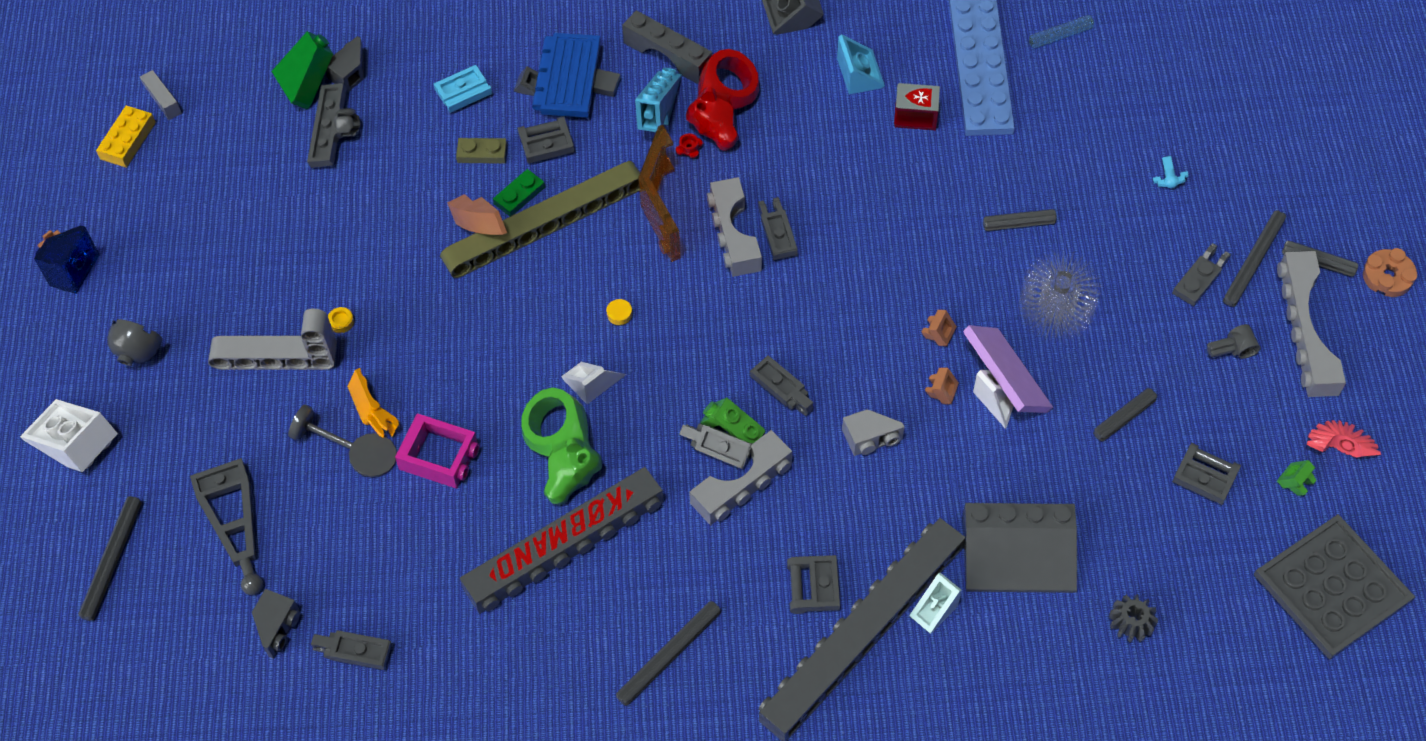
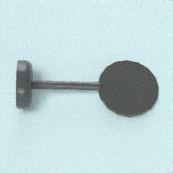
(368, 454)

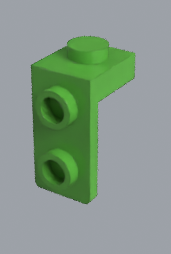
(732, 420)

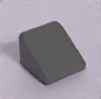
(526, 82)

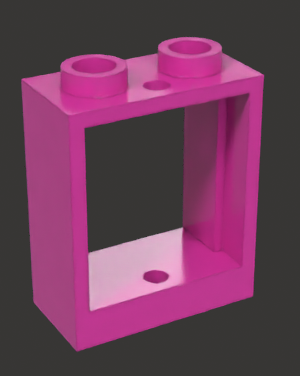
(414, 440)

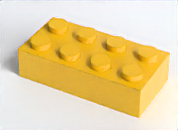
(126, 136)

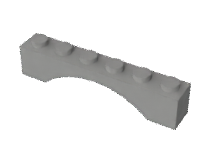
(1321, 369)

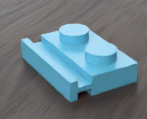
(462, 88)

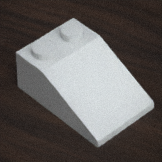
(70, 434)

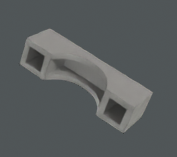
(741, 250)
(717, 497)

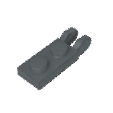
(777, 230)
(1200, 276)

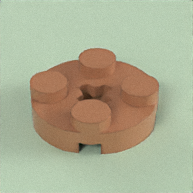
(1391, 260)

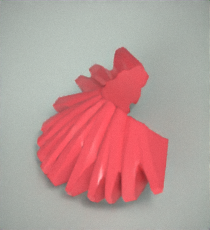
(1343, 439)

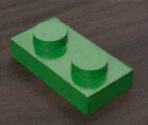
(519, 193)

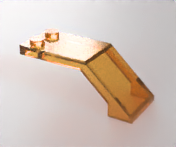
(654, 168)

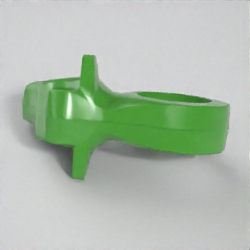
(569, 452)

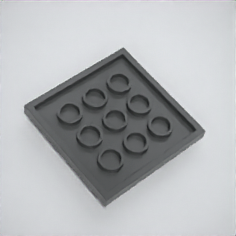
(1334, 586)

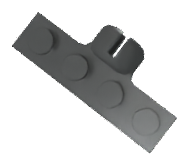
(330, 125)

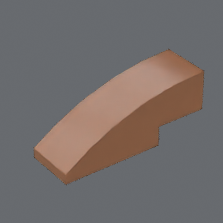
(476, 215)

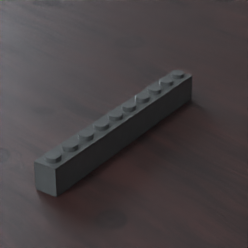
(861, 630)

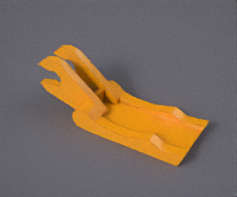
(368, 408)

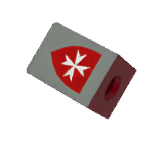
(916, 106)

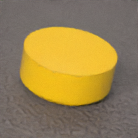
(619, 312)
(341, 319)

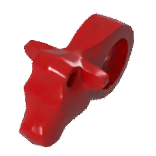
(715, 103)

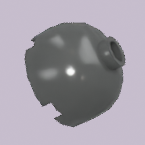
(131, 342)

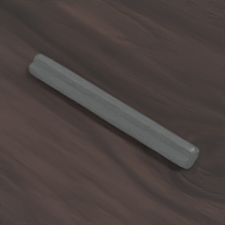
(1254, 258)
(110, 558)
(668, 653)

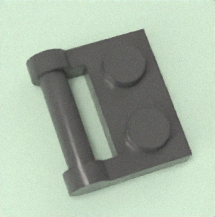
(548, 144)
(1204, 479)
(823, 584)

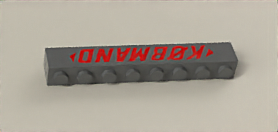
(562, 540)

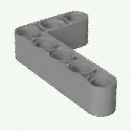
(310, 351)

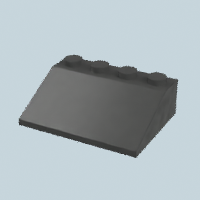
(1020, 547)

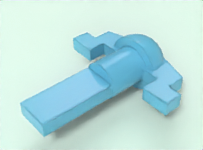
(1171, 180)

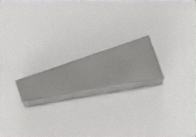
(161, 95)

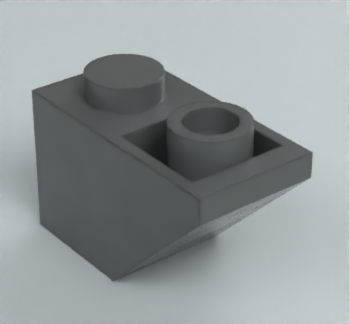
(348, 65)
(274, 618)

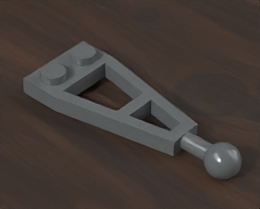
(219, 482)

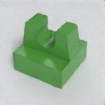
(1296, 475)

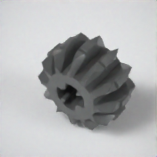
(1129, 625)

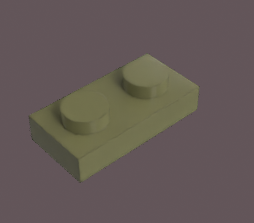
(481, 150)

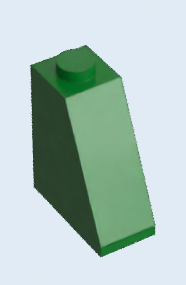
(303, 69)

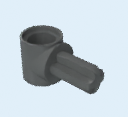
(1239, 342)

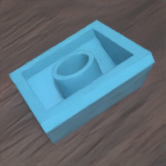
(858, 66)

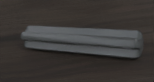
(1020, 219)
(1325, 259)
(1125, 414)

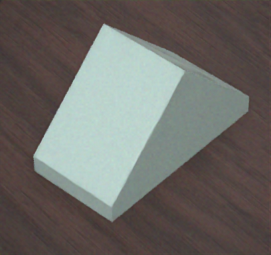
(936, 603)

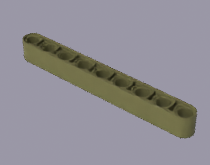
(542, 219)

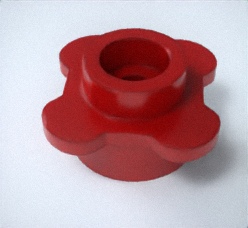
(689, 140)

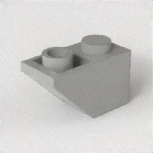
(870, 431)

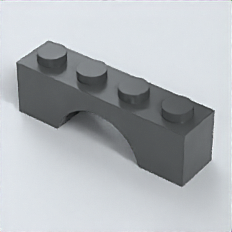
(645, 33)

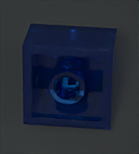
(67, 259)

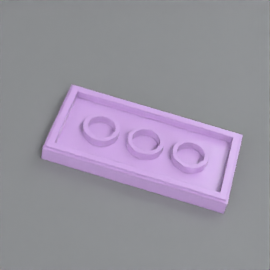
(1007, 369)

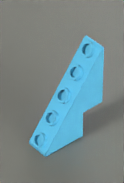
(657, 100)

